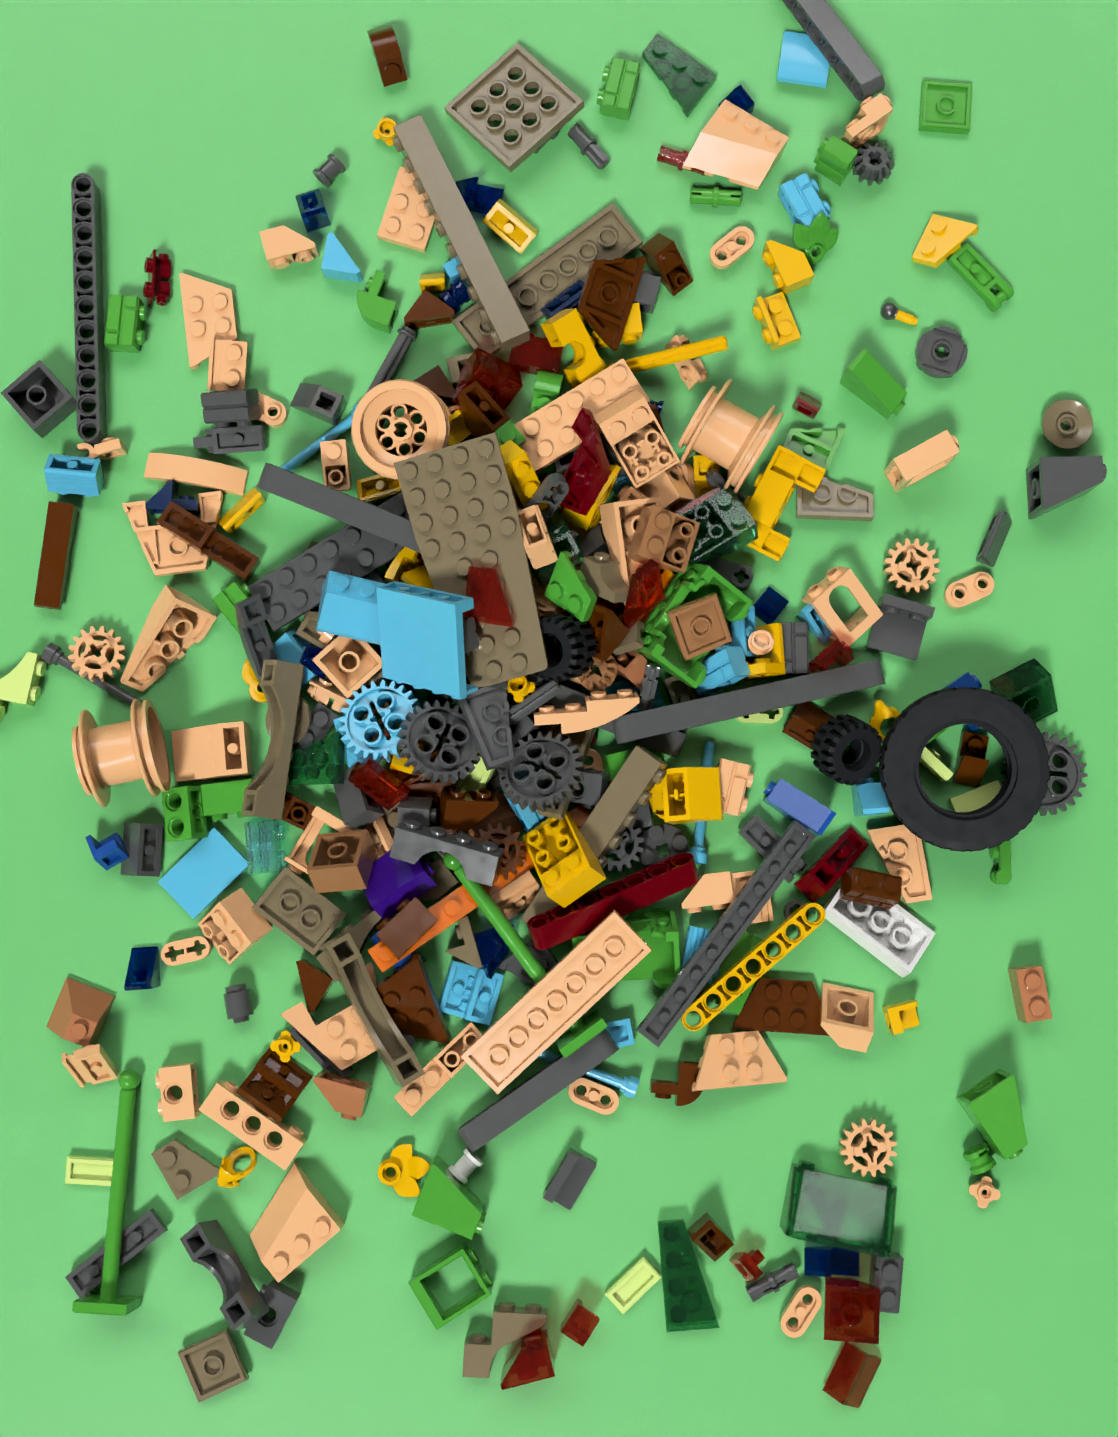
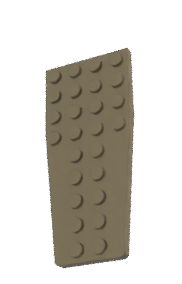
(467, 518)

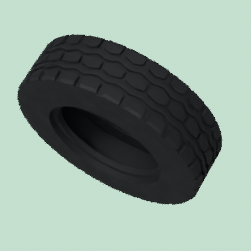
(1025, 769)

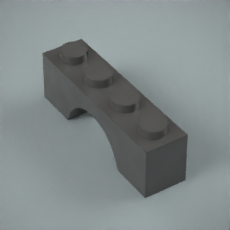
(479, 859)
(241, 1299)

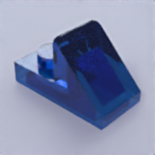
(477, 196)

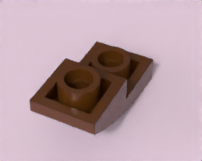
(297, 811)

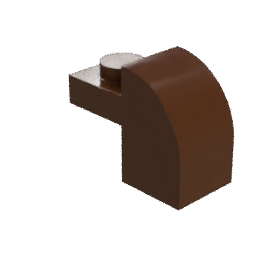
(387, 55)
(682, 1088)

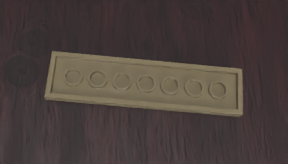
(553, 272)

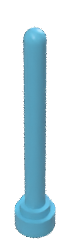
(315, 446)
(697, 850)
(627, 1085)

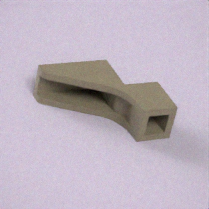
(507, 1326)

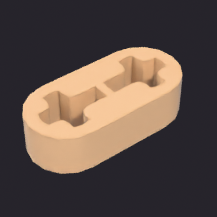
(187, 956)

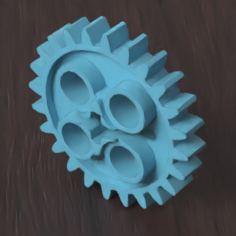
(358, 733)

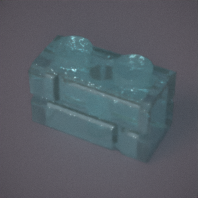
(264, 846)

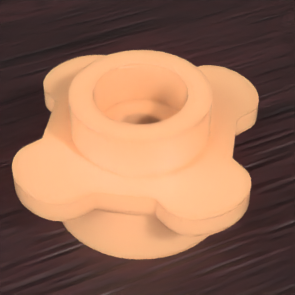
(984, 1184)

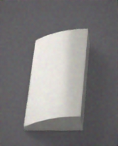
(887, 934)

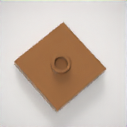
(699, 626)

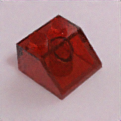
(851, 1311)
(529, 1361)

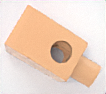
(670, 488)

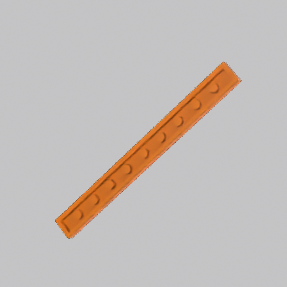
(460, 903)

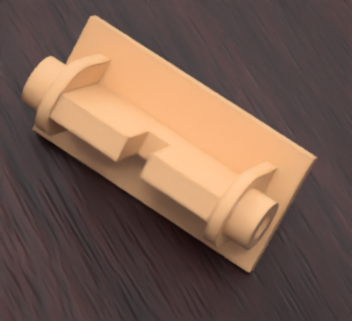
(689, 370)
(324, 690)

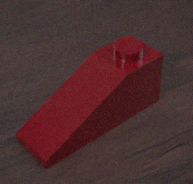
(831, 865)

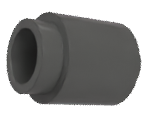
(238, 1003)

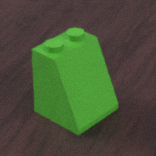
(997, 1113)
(449, 1202)

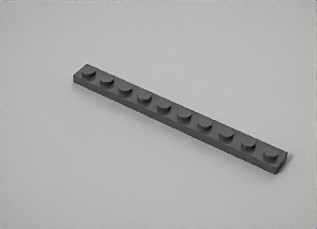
(725, 933)

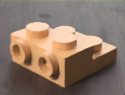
(869, 121)

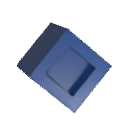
(108, 851)

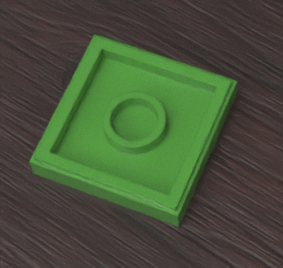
(945, 107)

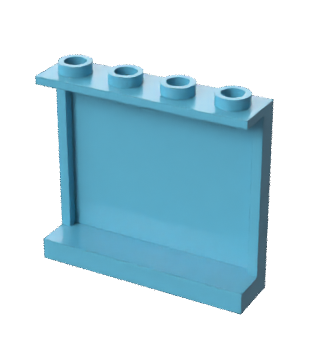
(423, 638)

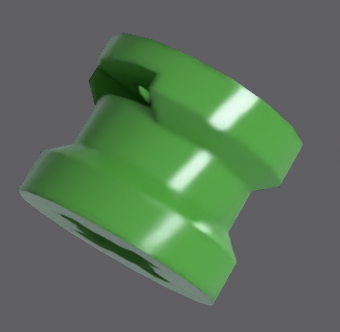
(979, 1159)

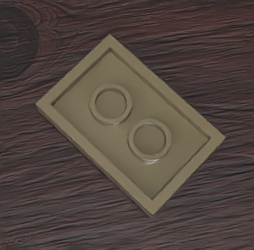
(299, 910)

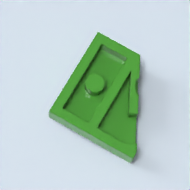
(814, 444)
(570, 590)

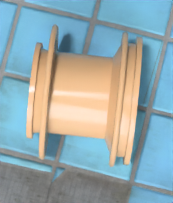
(382, 403)
(728, 435)
(121, 752)

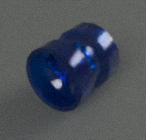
(455, 295)

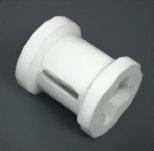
(465, 1166)

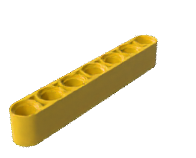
(765, 962)

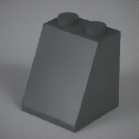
(1061, 480)

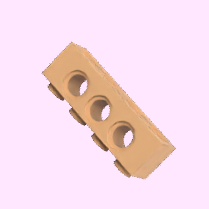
(216, 1108)

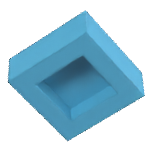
(621, 1032)

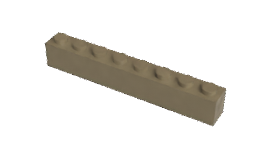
(613, 813)

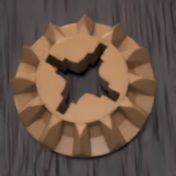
(596, 682)

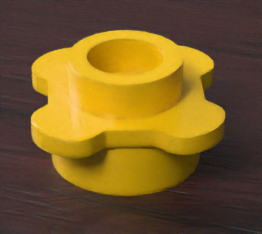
(380, 133)
(519, 694)
(285, 1038)

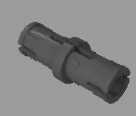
(772, 1281)

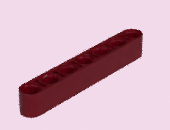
(621, 895)

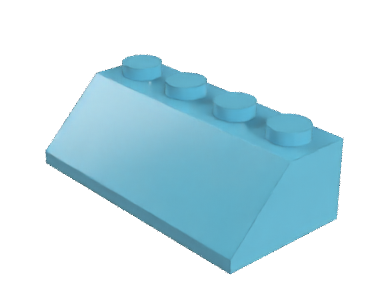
(349, 607)

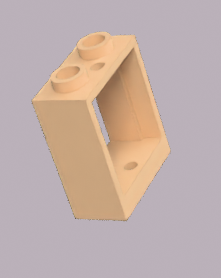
(922, 460)

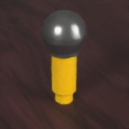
(890, 312)

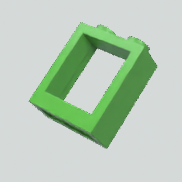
(429, 1302)

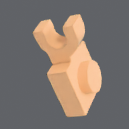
(107, 449)

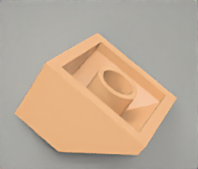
(348, 663)
(847, 1016)

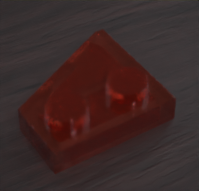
(644, 593)
(488, 597)

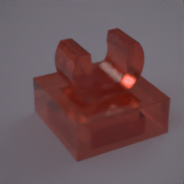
(747, 1264)

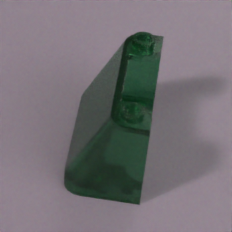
(839, 1210)

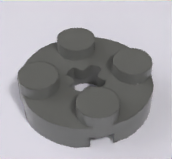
(954, 348)
(658, 835)

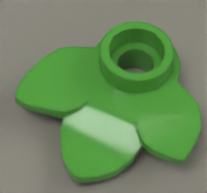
(814, 236)

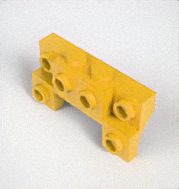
(773, 494)

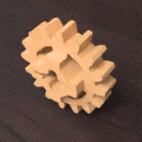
(912, 576)
(88, 658)
(879, 1145)

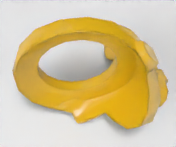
(881, 712)
(227, 1176)

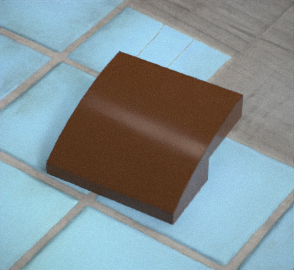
(274, 1085)

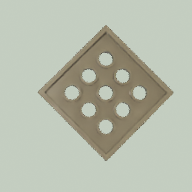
(530, 137)

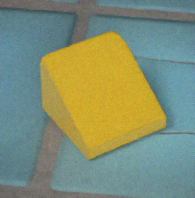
(433, 282)

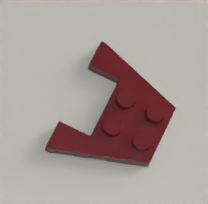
(588, 468)

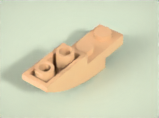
(598, 710)
(437, 1071)

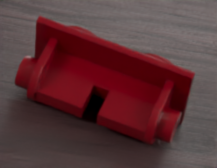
(157, 268)

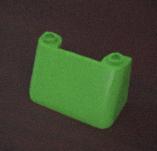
(658, 636)
(661, 933)

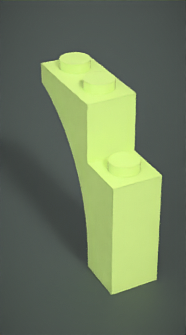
(22, 682)

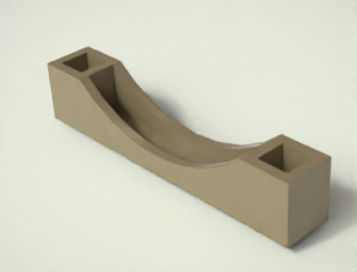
(267, 791)
(445, 882)
(379, 1025)

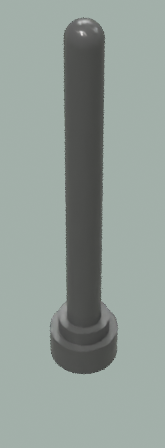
(53, 655)

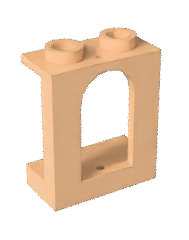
(857, 624)
(320, 816)

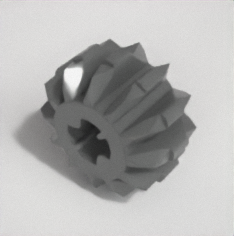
(875, 172)

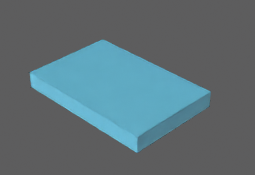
(204, 873)

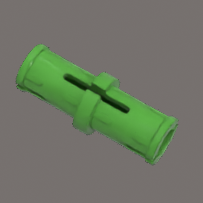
(715, 197)

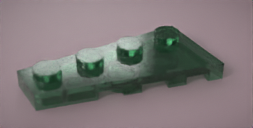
(684, 1289)

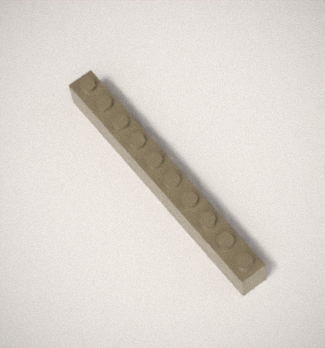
(461, 234)

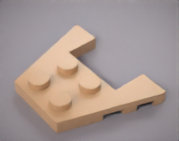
(164, 550)
(338, 1038)

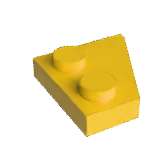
(940, 239)

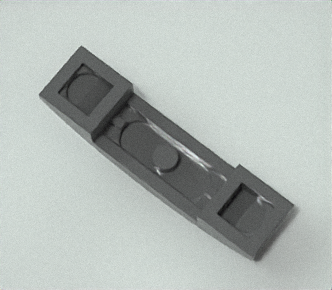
(254, 633)

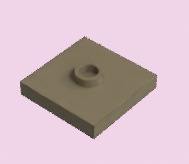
(213, 1365)

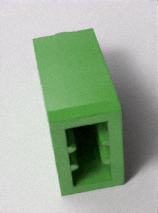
(874, 385)

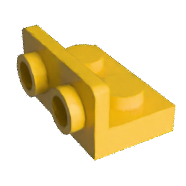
(776, 320)

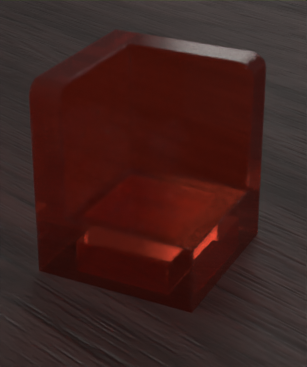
(579, 1323)

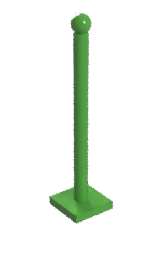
(581, 1030)
(107, 1301)

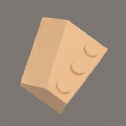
(737, 147)
(293, 1224)

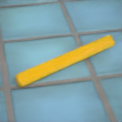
(677, 354)

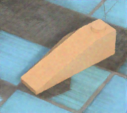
(619, 526)
(168, 632)

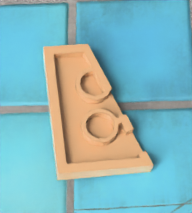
(903, 857)

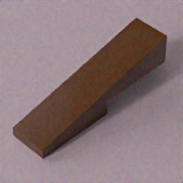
(209, 542)
(55, 553)

